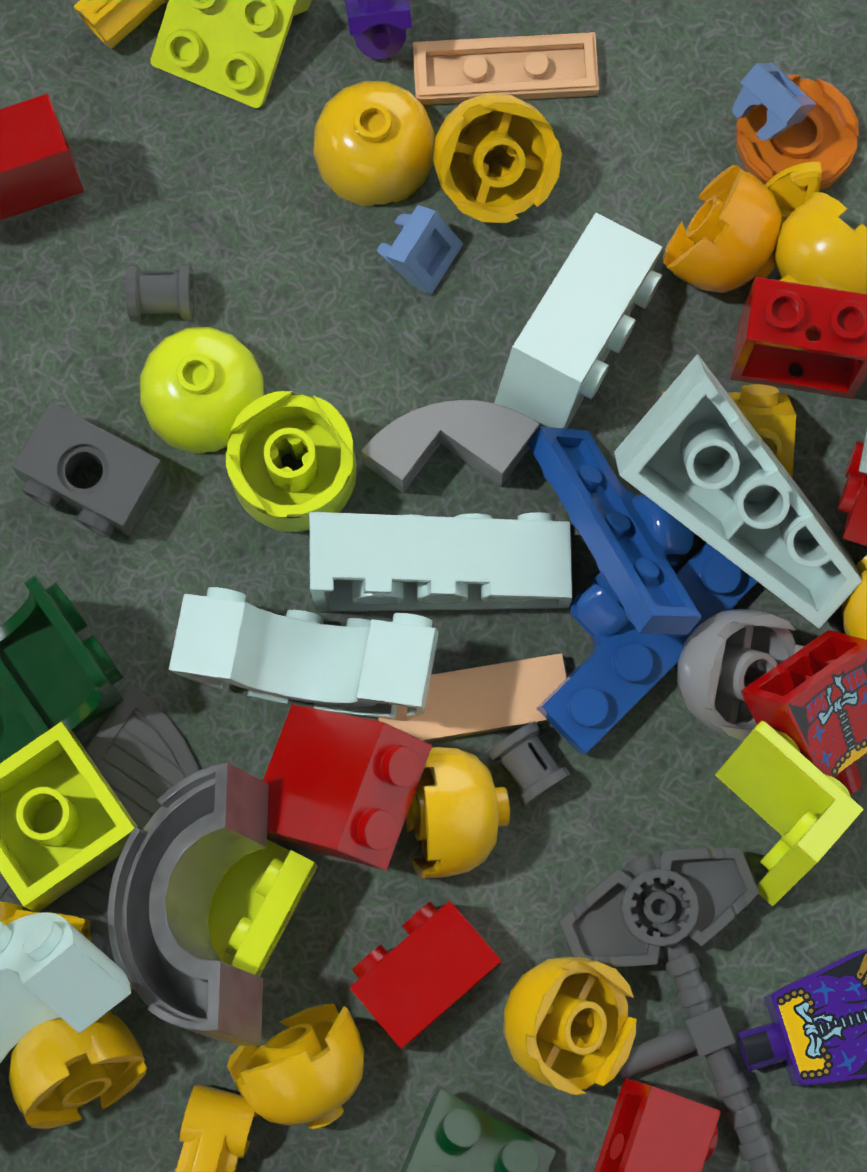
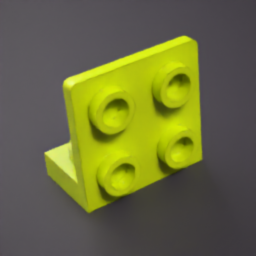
(226, 44)
(793, 799)
(256, 905)

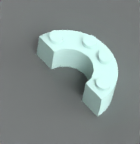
(297, 657)
(51, 975)

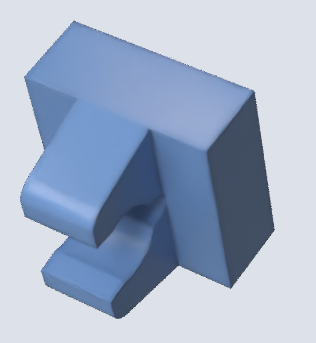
(772, 88)
(422, 248)

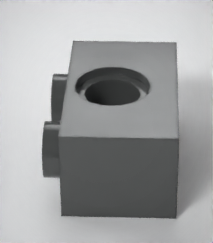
(66, 443)

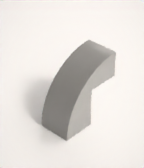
(476, 431)

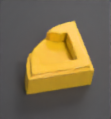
(795, 186)

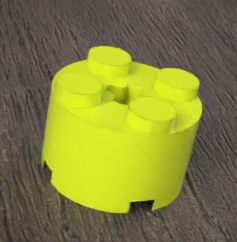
(308, 431)

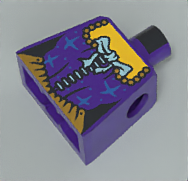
(815, 1025)

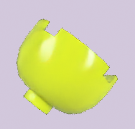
(198, 387)

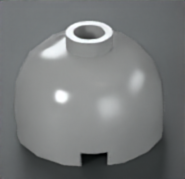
(725, 658)

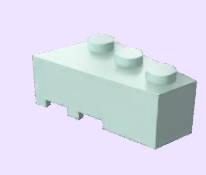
(579, 322)

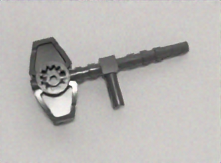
(659, 912)

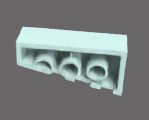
(727, 486)
(438, 562)

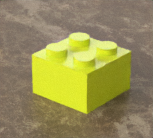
(56, 818)

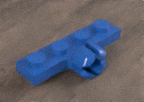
(623, 531)
(631, 663)

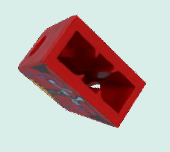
(819, 703)

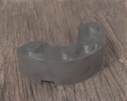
(165, 897)

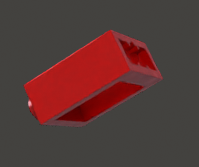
(802, 327)

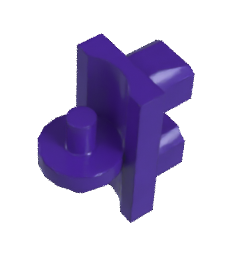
(378, 25)

